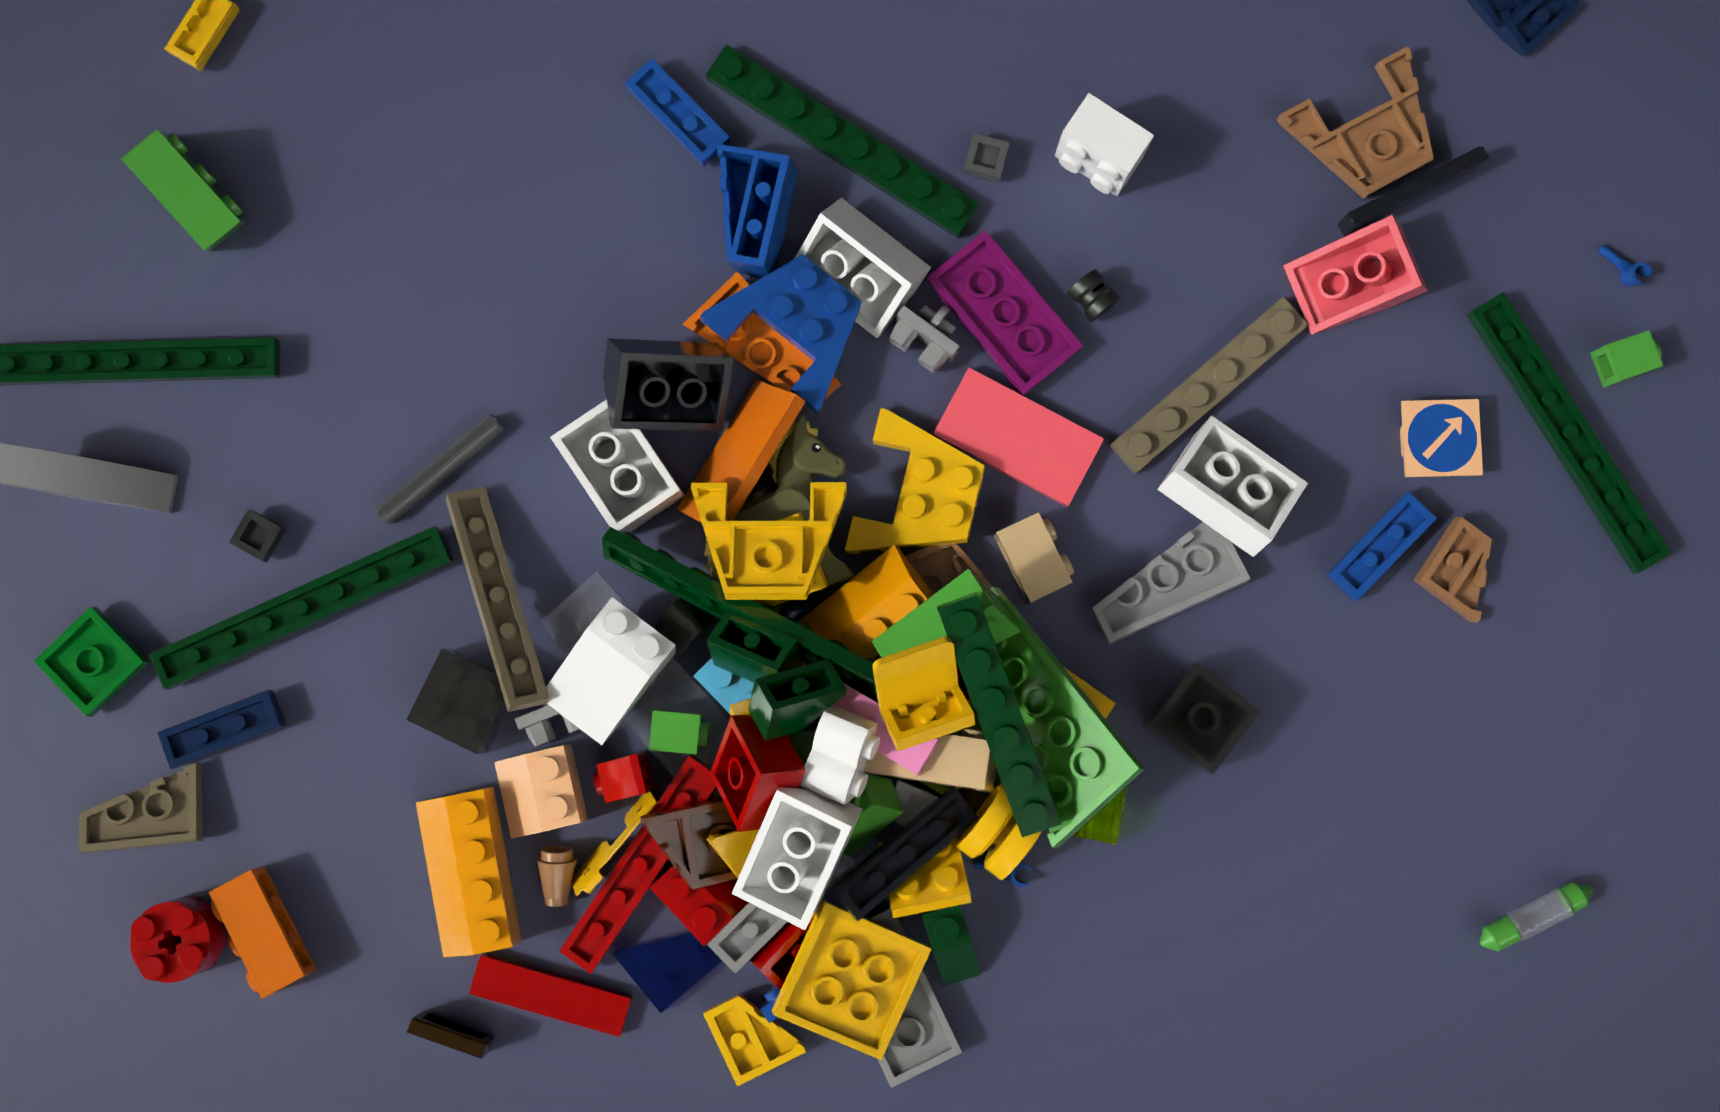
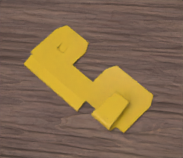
(605, 851)

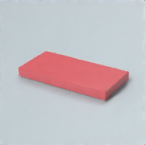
(1018, 437)

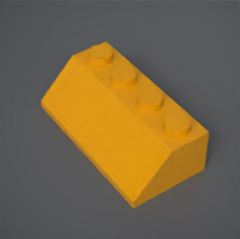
(870, 603)
(469, 873)

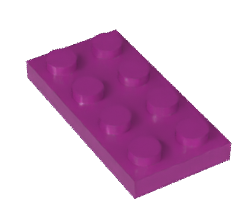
(1004, 313)

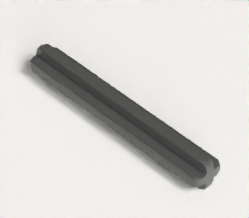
(439, 469)

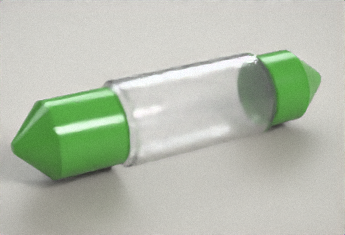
(1536, 916)

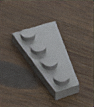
(1182, 577)

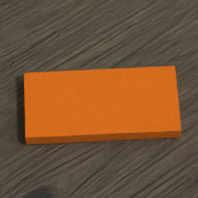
(747, 445)

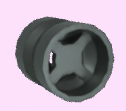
(1093, 295)

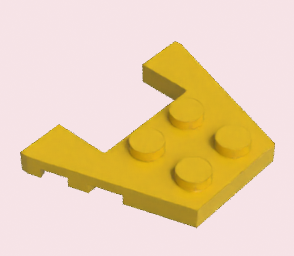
(935, 496)
(768, 556)

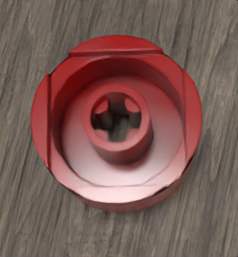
(156, 944)

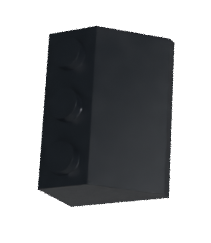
(666, 384)

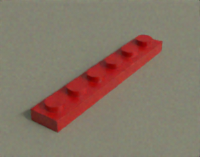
(633, 873)

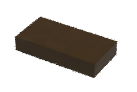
(451, 1034)

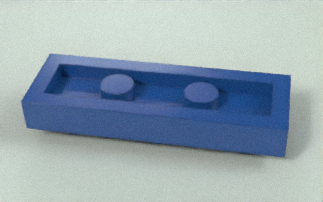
(677, 112)
(1381, 546)

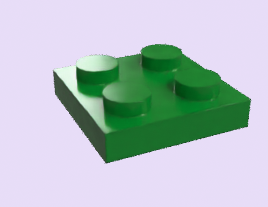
(91, 661)

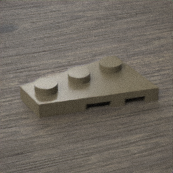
(153, 816)

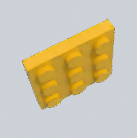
(851, 980)

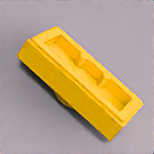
(201, 31)

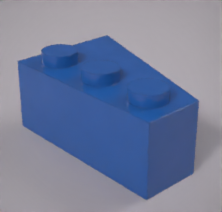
(756, 206)

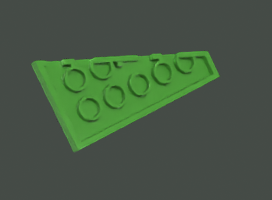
(1073, 741)

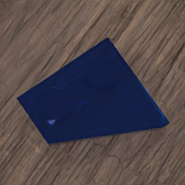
(667, 966)

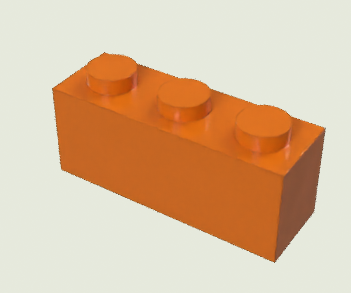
(261, 931)

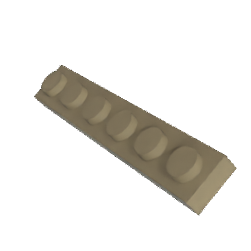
(1208, 385)
(497, 599)

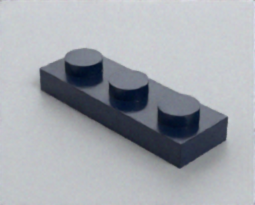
(221, 729)

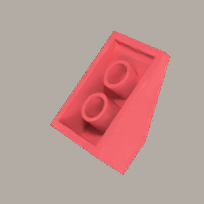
(1356, 276)

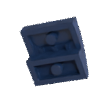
(1523, 22)

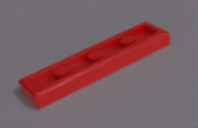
(550, 995)

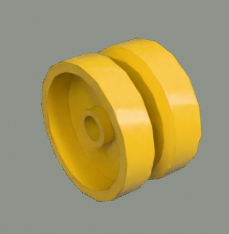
(996, 826)

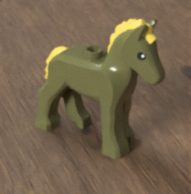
(793, 468)

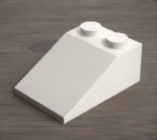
(608, 671)

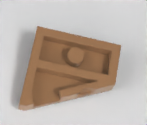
(1457, 568)

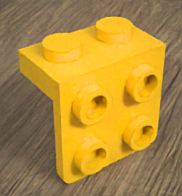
(921, 694)

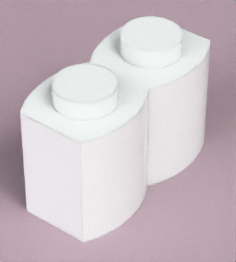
(840, 755)

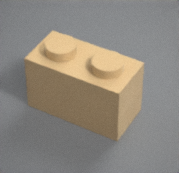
(1034, 558)

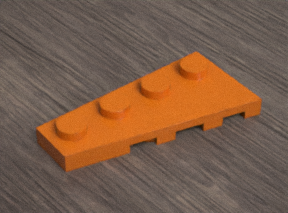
(756, 343)

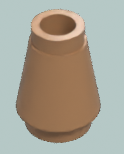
(556, 874)

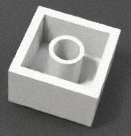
(1102, 145)

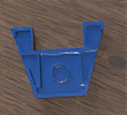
(802, 308)

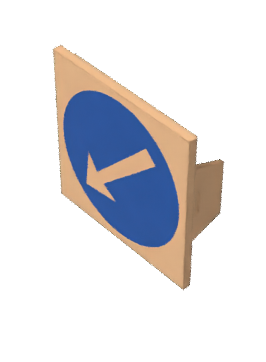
(1441, 438)

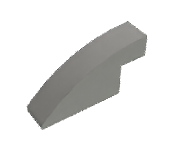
(86, 478)

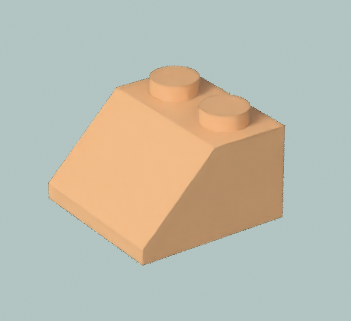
(541, 791)

